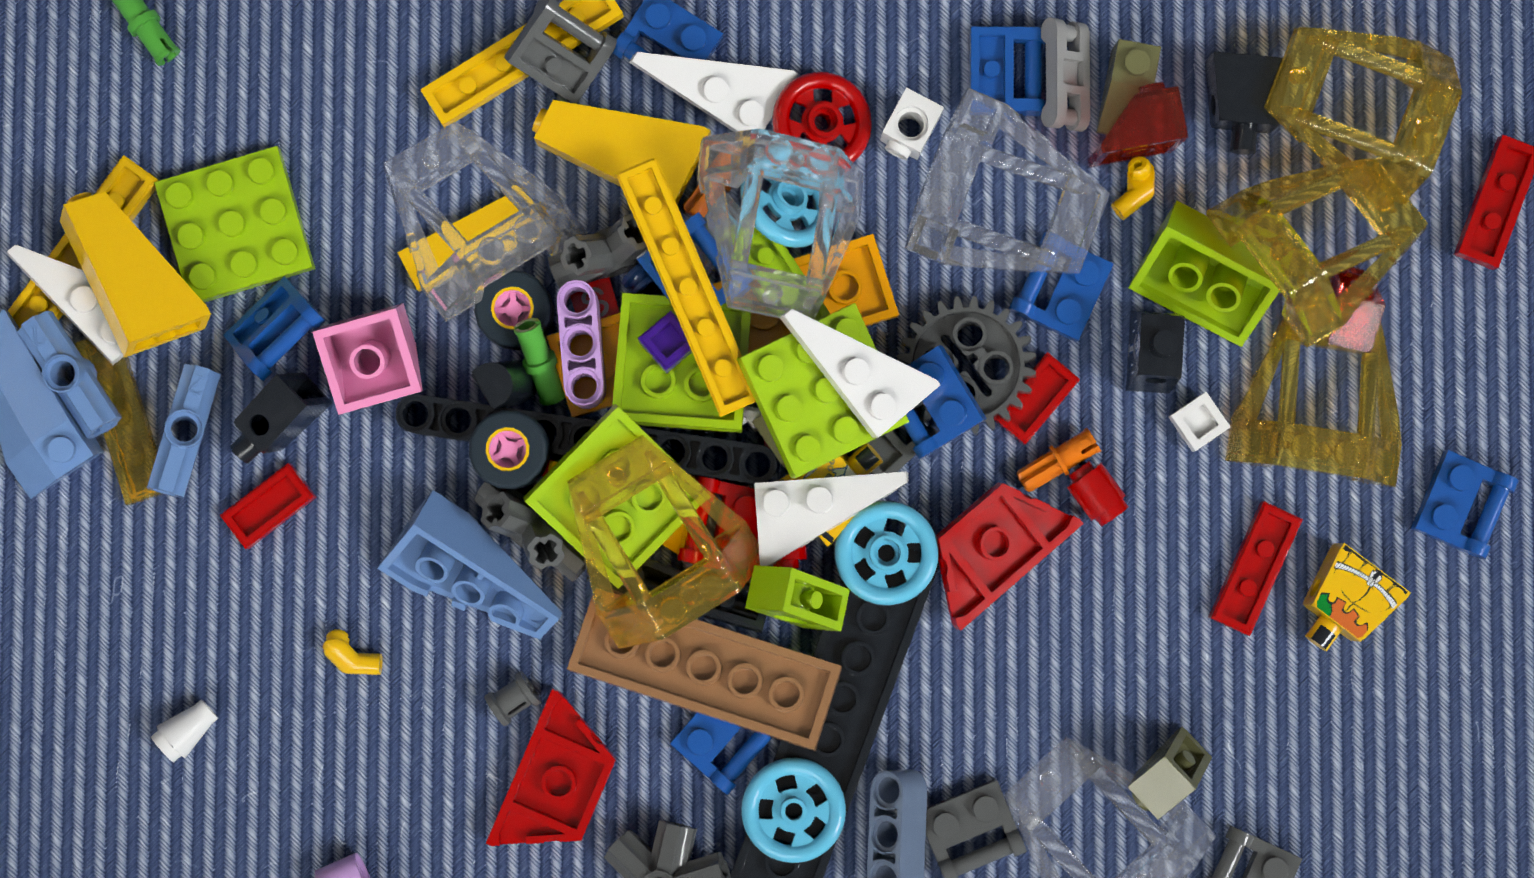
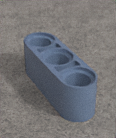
(895, 813)

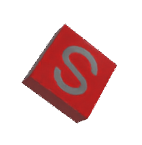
(605, 294)

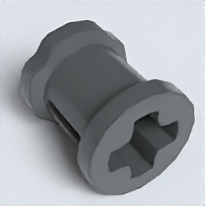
(512, 698)

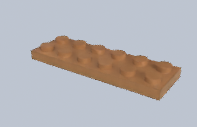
(717, 677)

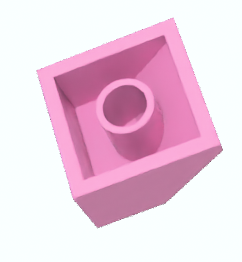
(369, 358)

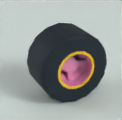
(506, 301)
(498, 440)

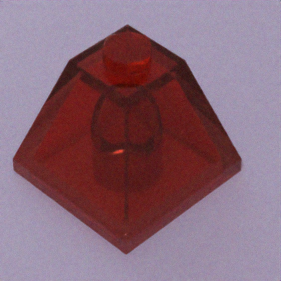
(1146, 127)

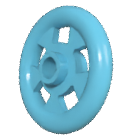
(788, 204)
(916, 574)
(762, 830)

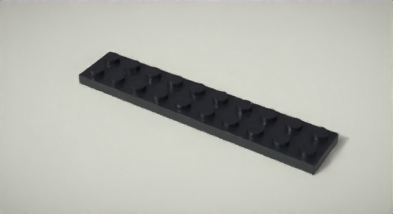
(871, 657)

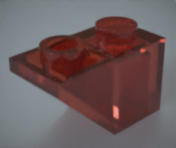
(1362, 327)

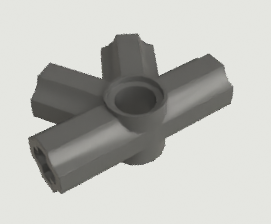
(599, 254)
(511, 516)
(668, 857)

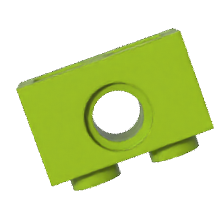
(797, 598)

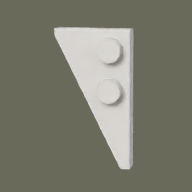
(731, 93)
(72, 295)
(868, 381)
(803, 509)

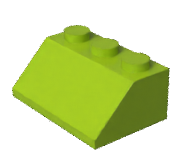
(1203, 277)

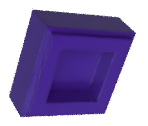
(666, 342)

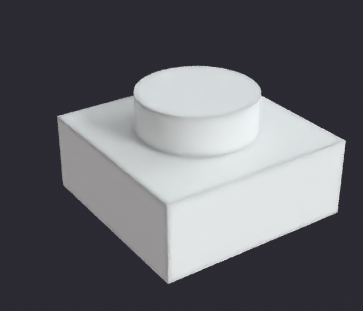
(1199, 421)

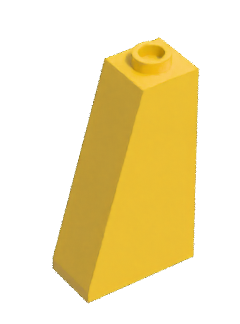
(615, 140)
(129, 276)

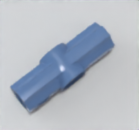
(54, 354)
(175, 457)

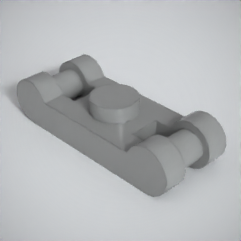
(1066, 74)

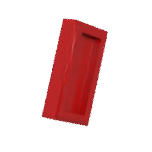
(1049, 389)
(268, 506)

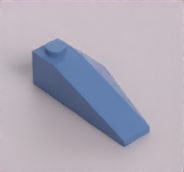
(36, 427)
(456, 558)

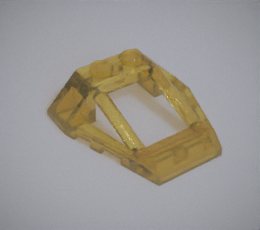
(1425, 120)
(1288, 261)
(1316, 448)
(656, 614)

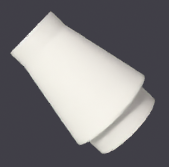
(183, 731)

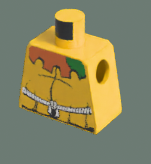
(1350, 597)

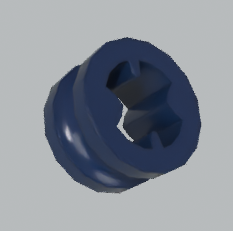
(639, 281)

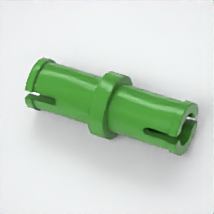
(146, 26)
(539, 361)

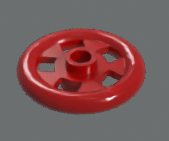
(842, 94)

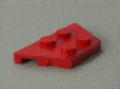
(995, 547)
(555, 780)

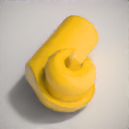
(1139, 187)
(346, 659)

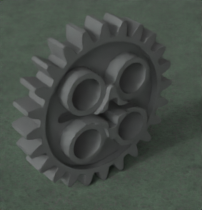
(997, 342)

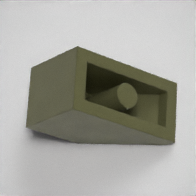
(1129, 68)
(1170, 774)

